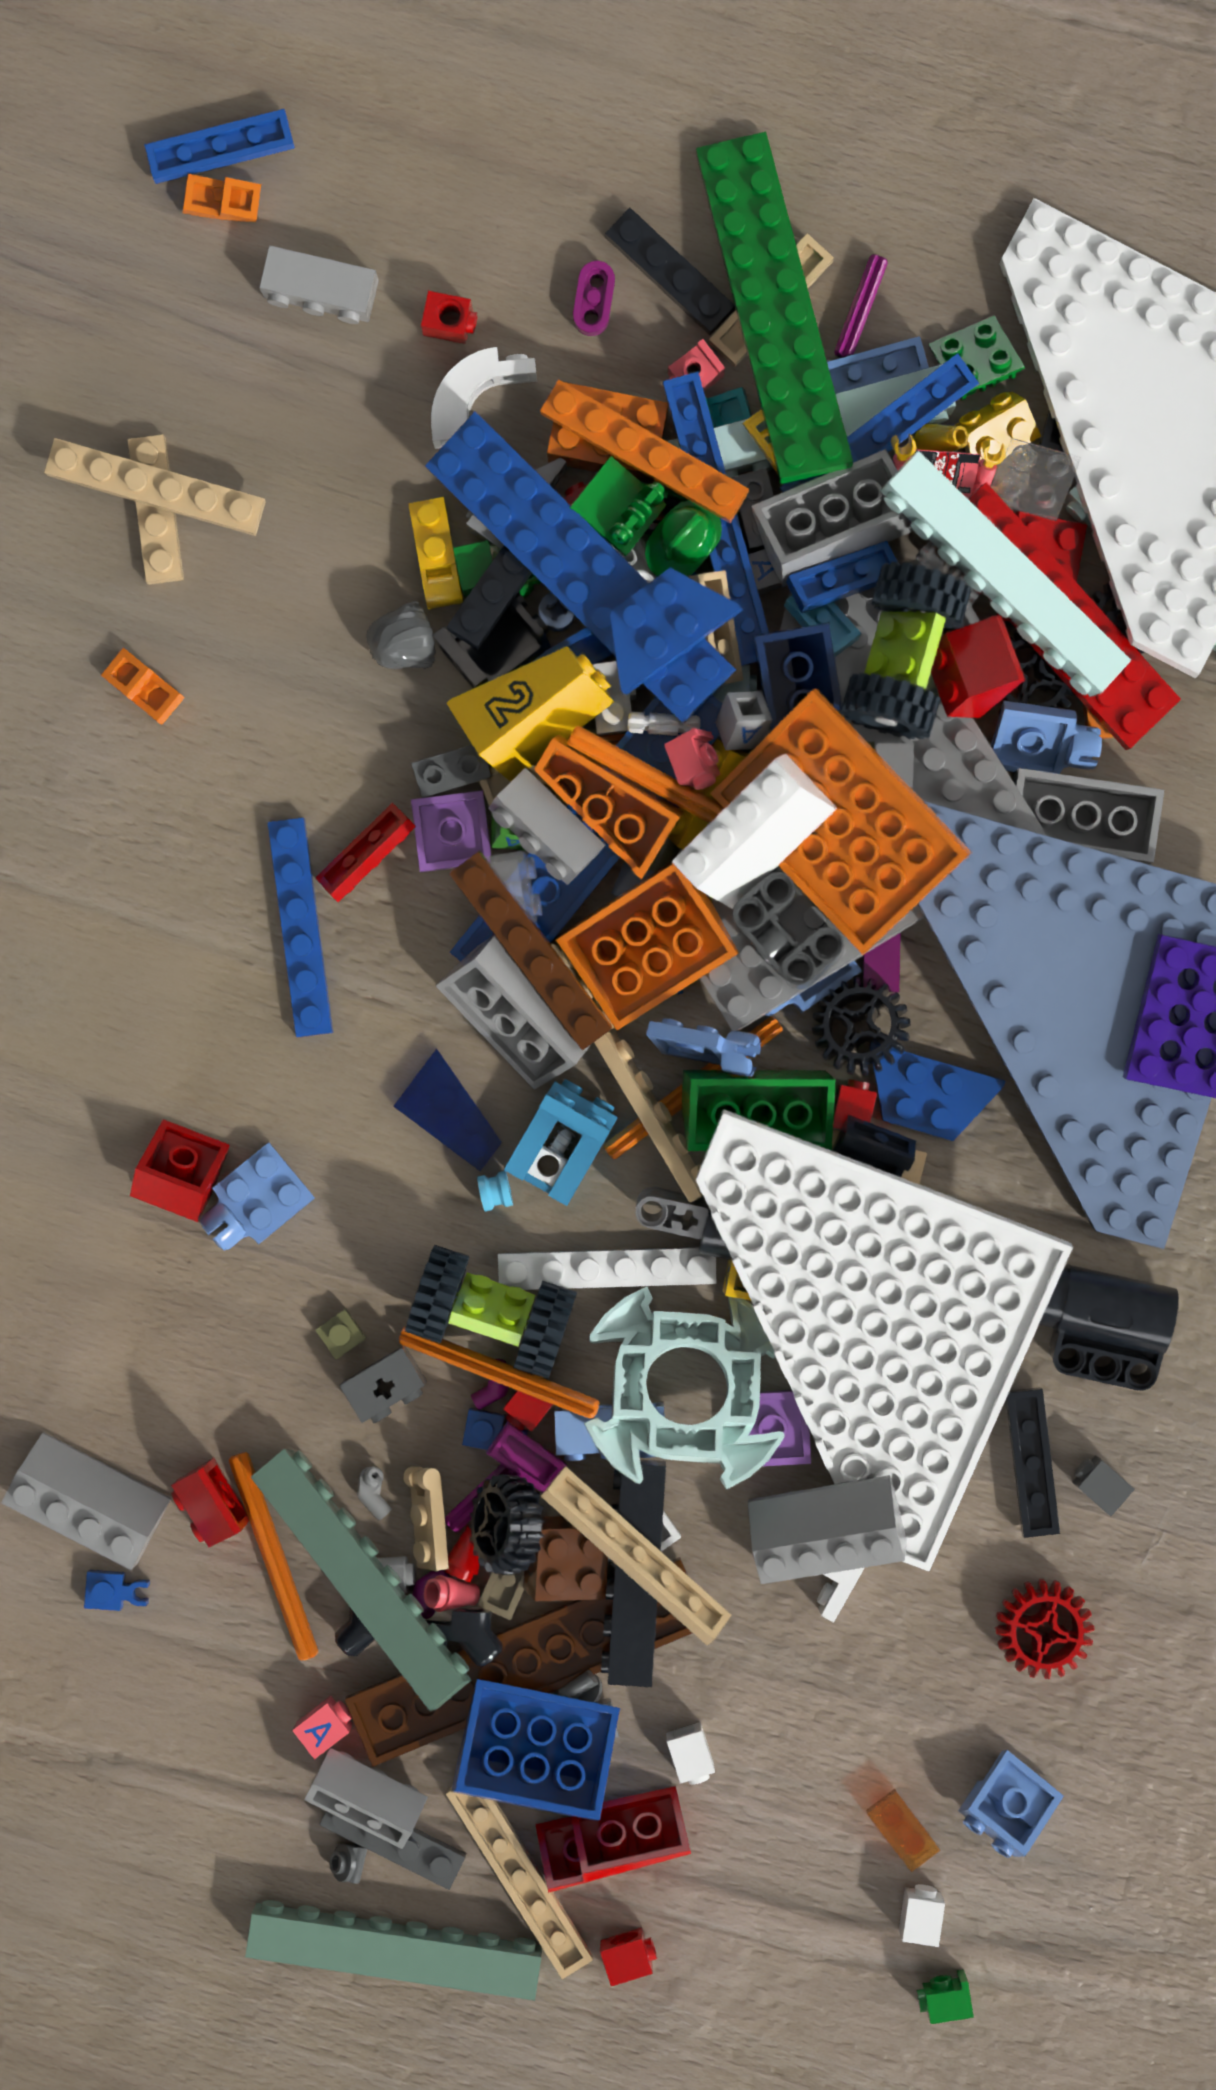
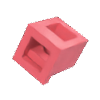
(702, 356)
(693, 759)

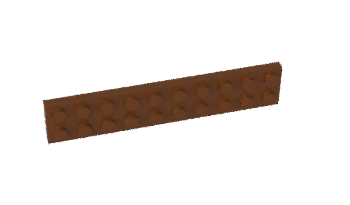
(534, 1656)

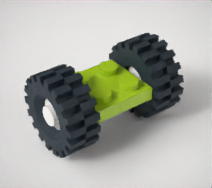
(914, 611)
(490, 1310)

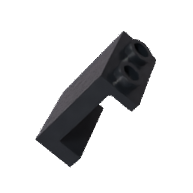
(510, 645)
(875, 1146)

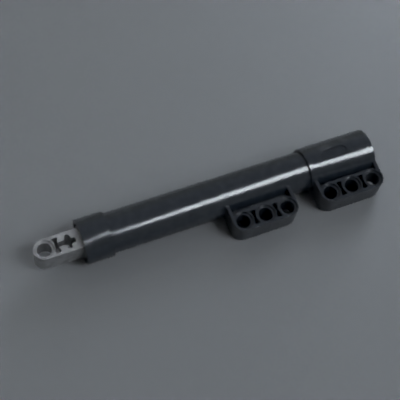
(1087, 1309)

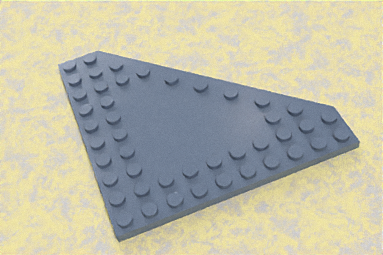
(1057, 969)

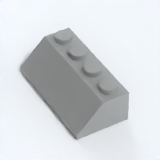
(829, 517)
(510, 1013)
(86, 1501)
(826, 1530)

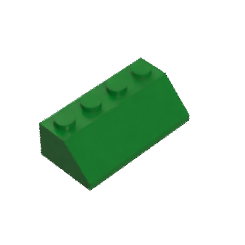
(781, 1099)

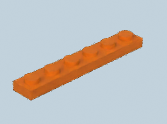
(644, 451)

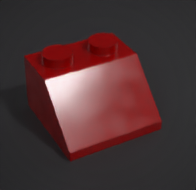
(975, 668)
(179, 1170)
(210, 1503)

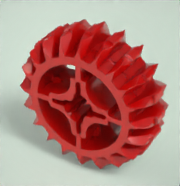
(1042, 1643)

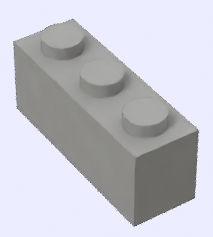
(318, 285)
(545, 827)
(366, 1798)

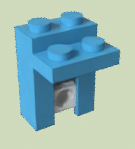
(588, 1118)

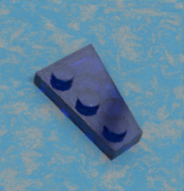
(448, 1113)

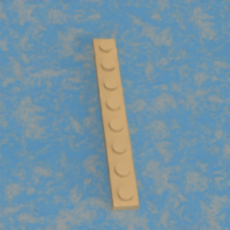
(638, 1089)

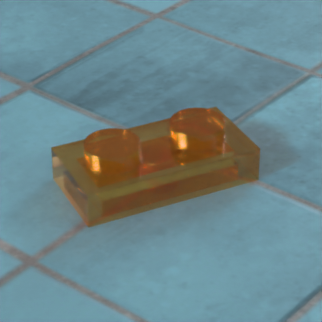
(903, 1830)

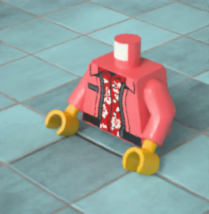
(961, 469)

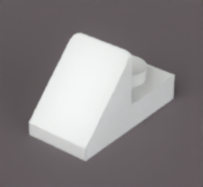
(834, 1596)

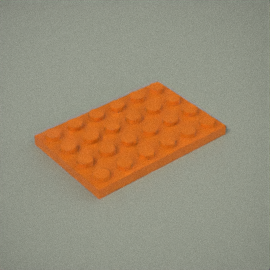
(880, 843)

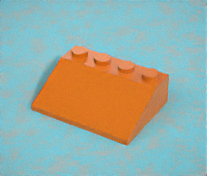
(647, 944)

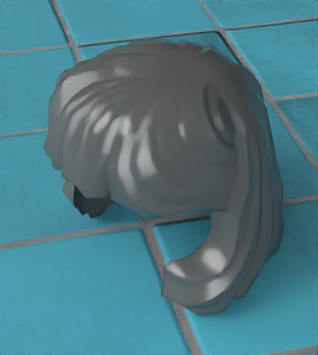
(402, 638)

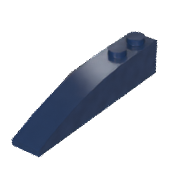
(794, 665)

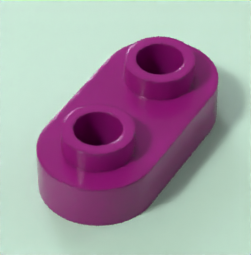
(594, 299)

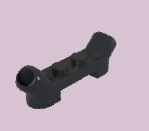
(467, 1627)

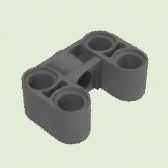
(775, 943)

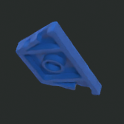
(663, 624)
(931, 1094)

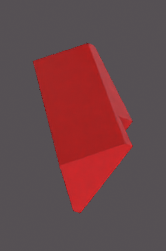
(628, 1836)

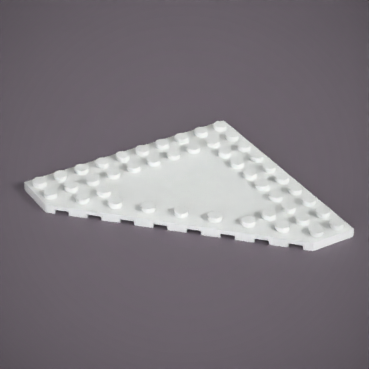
(1135, 397)
(882, 1309)

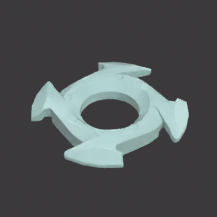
(640, 1426)

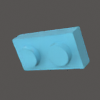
(842, 629)

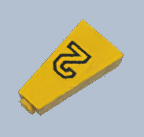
(523, 710)

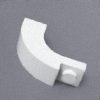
(468, 381)

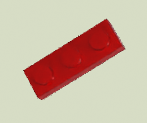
(365, 852)

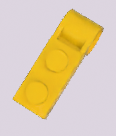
(435, 553)

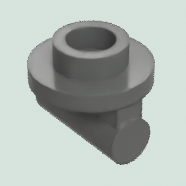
(584, 1687)
(348, 1862)

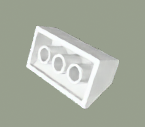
(755, 832)

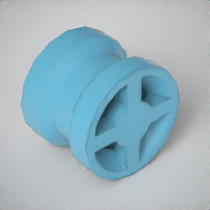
(495, 1191)

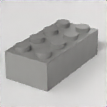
(1094, 812)

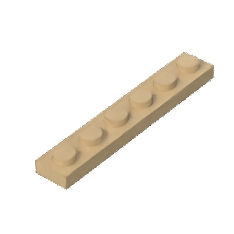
(155, 486)
(636, 1556)
(523, 1882)

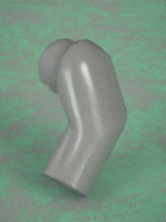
(369, 1492)

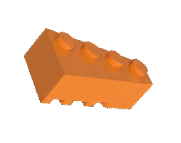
(617, 808)

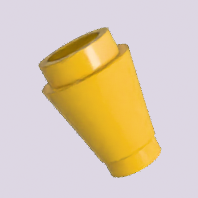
(941, 438)

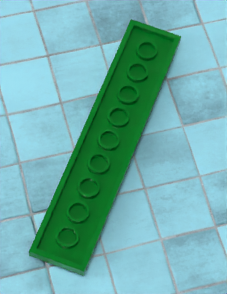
(774, 308)

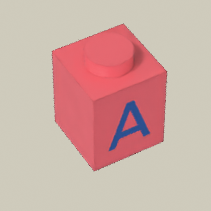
(323, 1726)

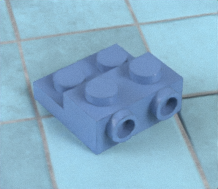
(1010, 1806)

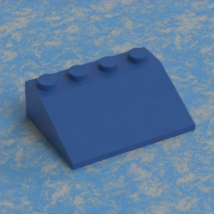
(536, 1750)

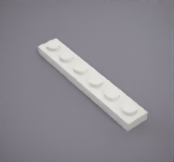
(607, 1268)

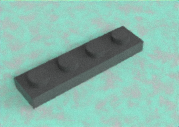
(420, 1853)

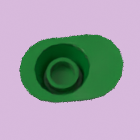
(683, 539)

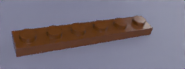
(530, 950)

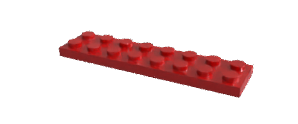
(1138, 693)

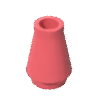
(448, 1593)

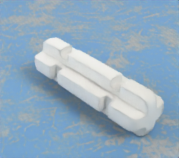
(660, 723)

